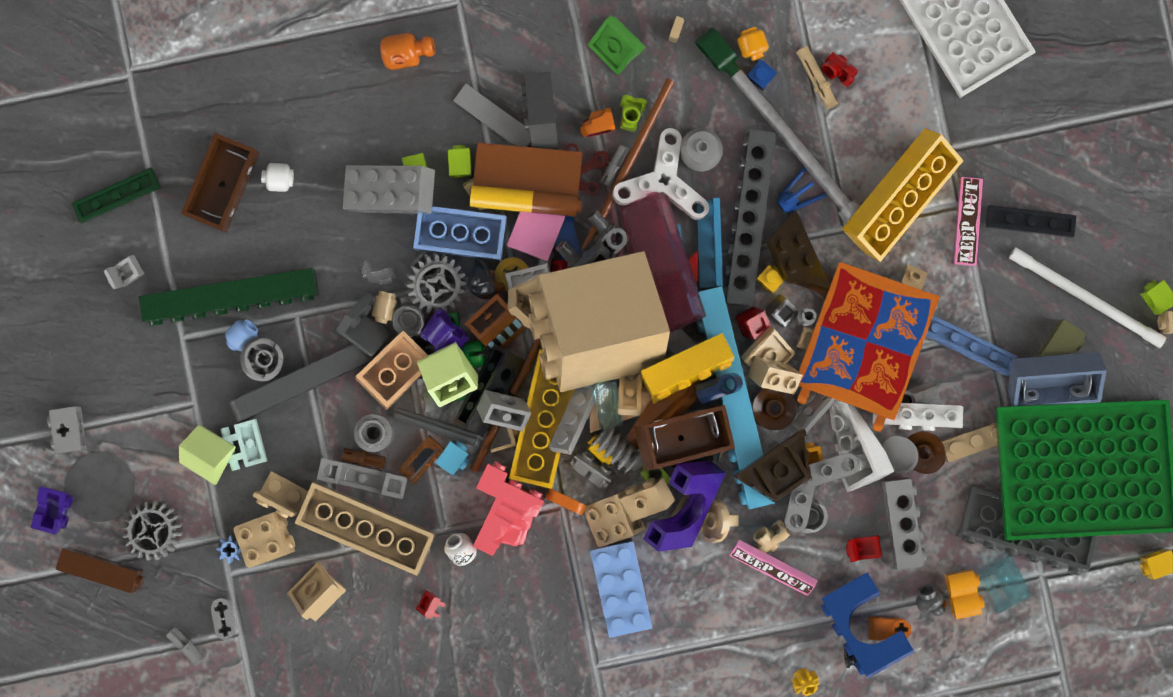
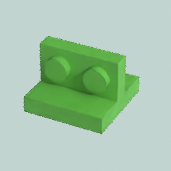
(615, 44)

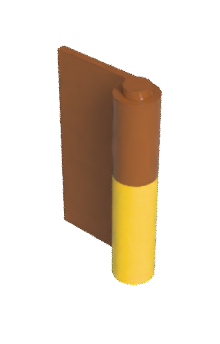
(527, 180)

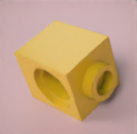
(1157, 564)

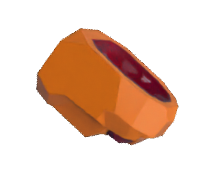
(598, 123)

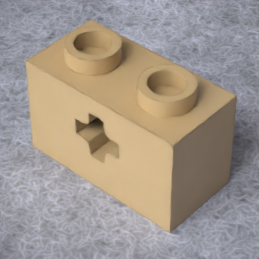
(774, 375)

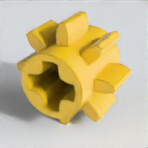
(805, 681)

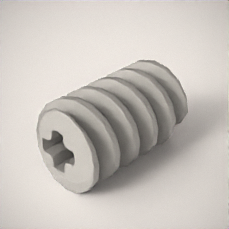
(616, 449)

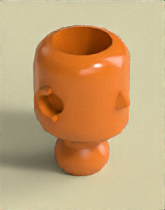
(405, 50)

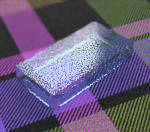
(607, 405)

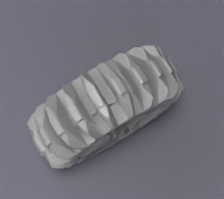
(135, 538)

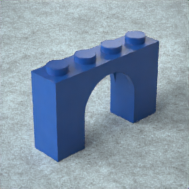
(870, 657)

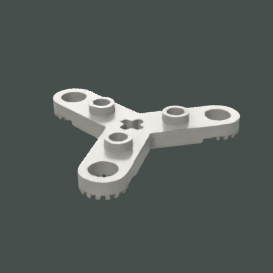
(821, 472)

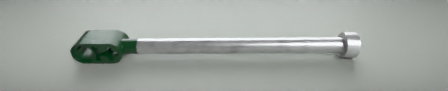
(723, 58)

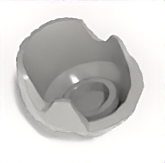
(816, 520)

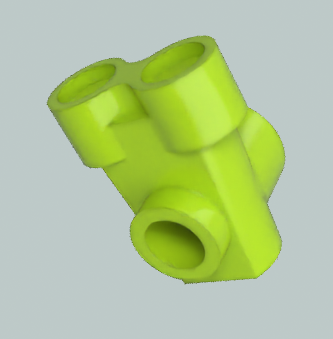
(631, 109)

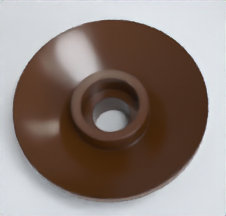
(770, 419)
(932, 461)

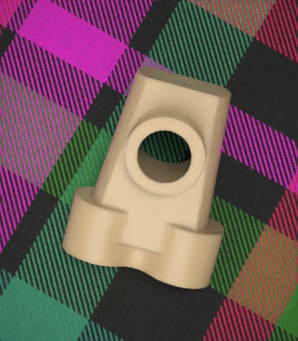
(769, 539)

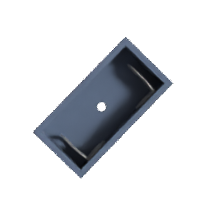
(1056, 379)

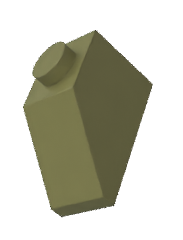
(1062, 340)

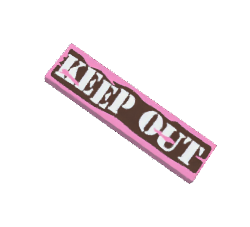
(968, 221)
(773, 567)

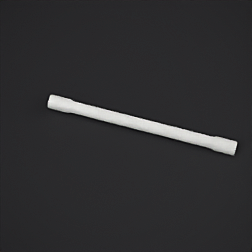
(1145, 332)

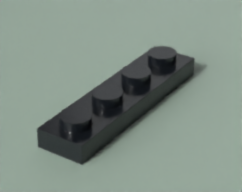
(1031, 221)

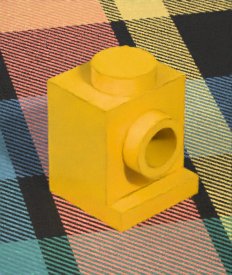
(770, 279)

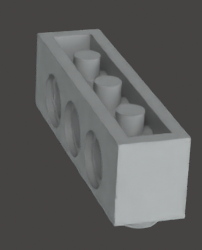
(892, 490)

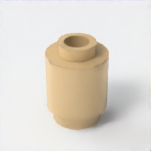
(384, 307)

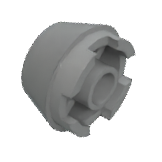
(701, 149)
(261, 359)

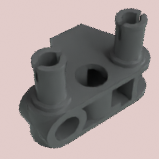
(600, 247)

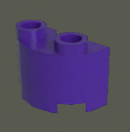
(442, 331)
(51, 510)

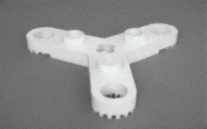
(665, 165)

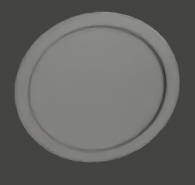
(901, 453)

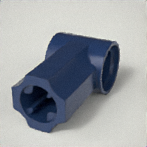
(717, 388)

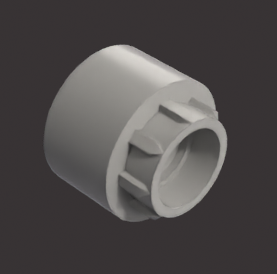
(362, 436)

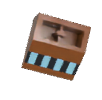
(495, 324)

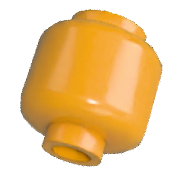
(752, 43)

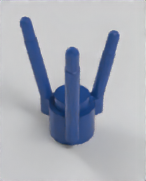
(788, 201)

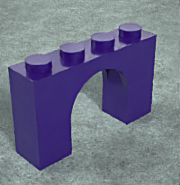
(680, 531)

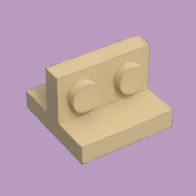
(315, 592)

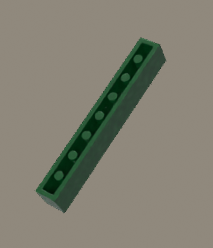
(229, 295)

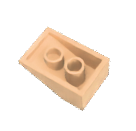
(392, 370)

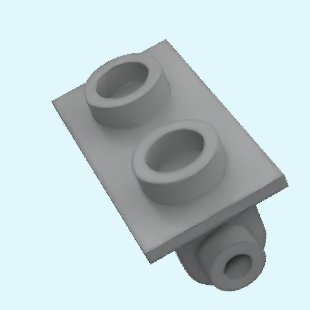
(601, 473)

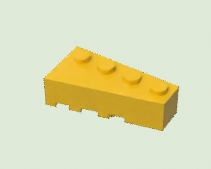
(687, 367)

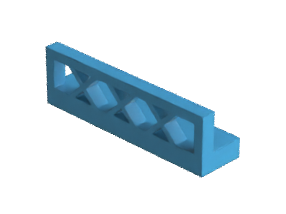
(710, 246)

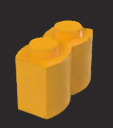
(964, 593)

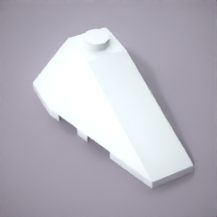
(857, 439)

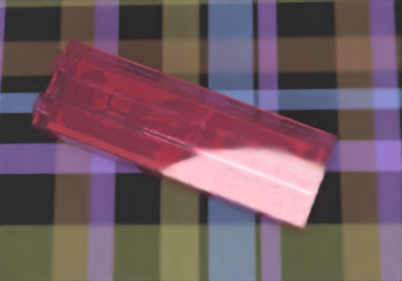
(655, 232)

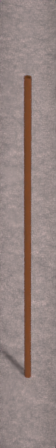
(592, 233)

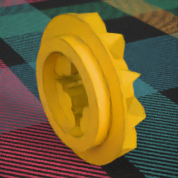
(508, 264)

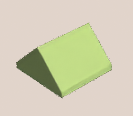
(205, 453)

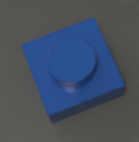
(761, 74)

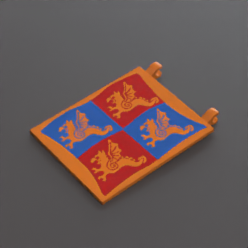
(866, 342)

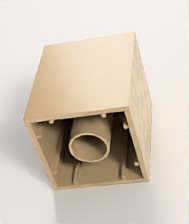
(598, 321)

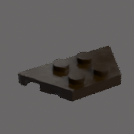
(796, 255)
(779, 469)

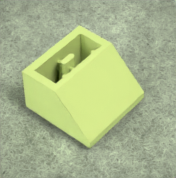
(448, 374)

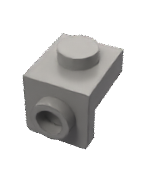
(124, 272)

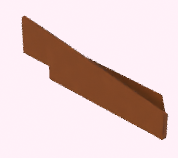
(668, 407)

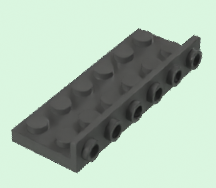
(984, 525)

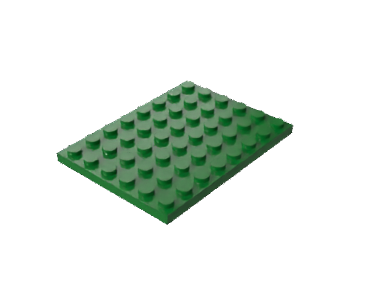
(1085, 469)

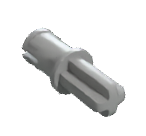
(615, 166)
(185, 646)

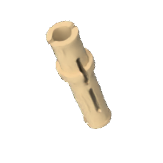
(821, 86)

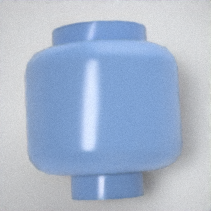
(240, 334)

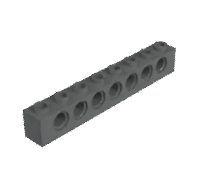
(765, 142)

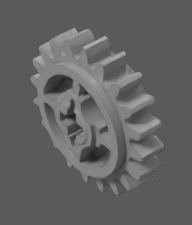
(419, 277)

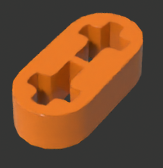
(565, 501)

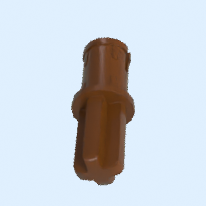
(363, 458)

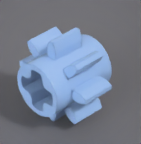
(226, 554)

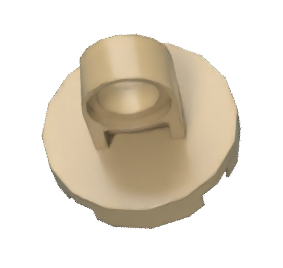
(718, 522)

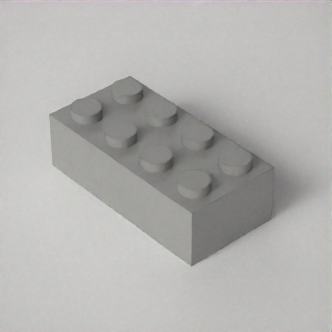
(388, 189)

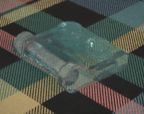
(1010, 581)

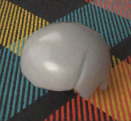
(408, 319)

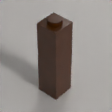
(100, 570)

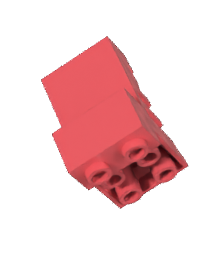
(511, 511)

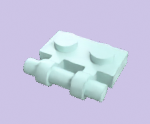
(250, 444)

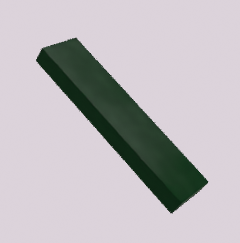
(116, 195)

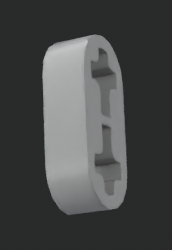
(218, 619)

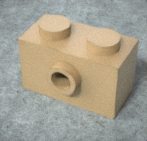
(646, 499)

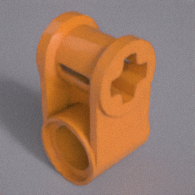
(883, 627)

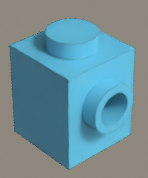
(454, 457)

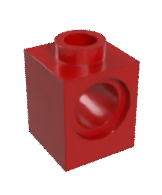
(753, 322)

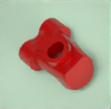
(838, 66)

